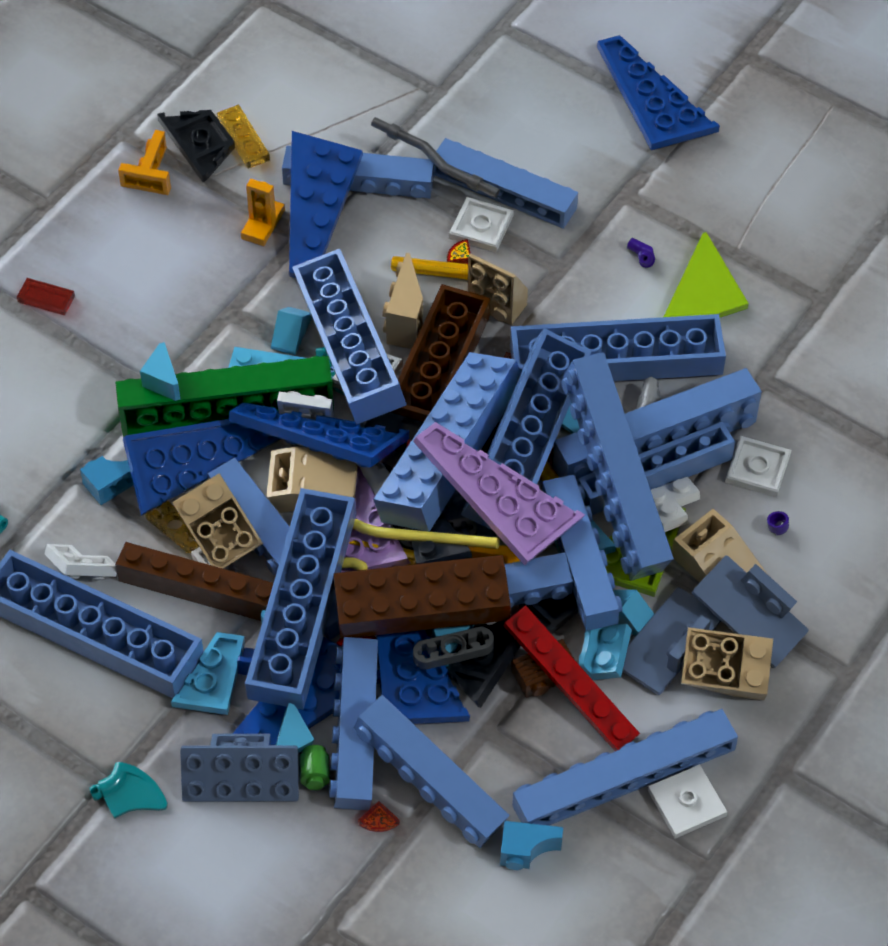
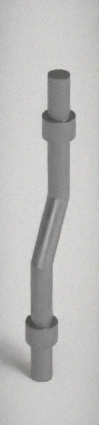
(473, 181)

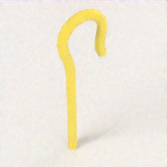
(409, 535)

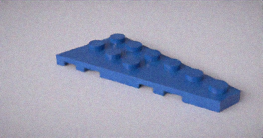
(319, 188)

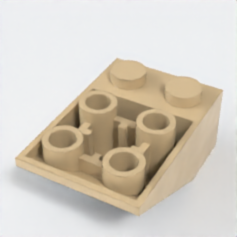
(505, 290)
(405, 307)
(307, 469)
(217, 522)
(707, 543)
(727, 663)

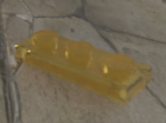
(246, 139)

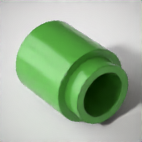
(314, 767)

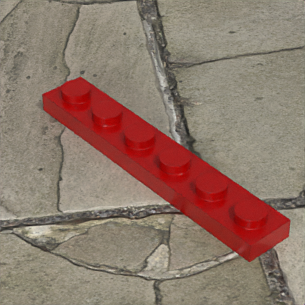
(571, 679)

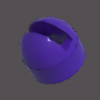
(774, 522)

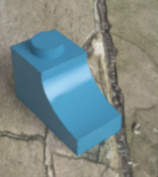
(106, 478)
(526, 841)

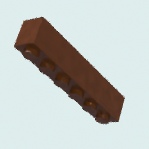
(193, 581)

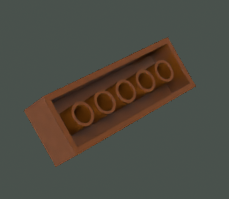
(441, 347)
(422, 596)

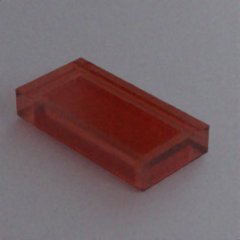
(45, 296)

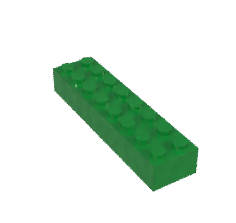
(215, 392)

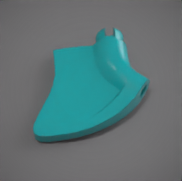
(129, 790)

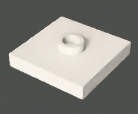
(687, 801)

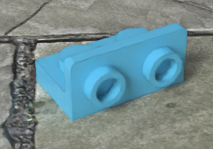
(605, 651)

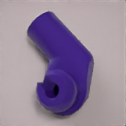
(644, 251)

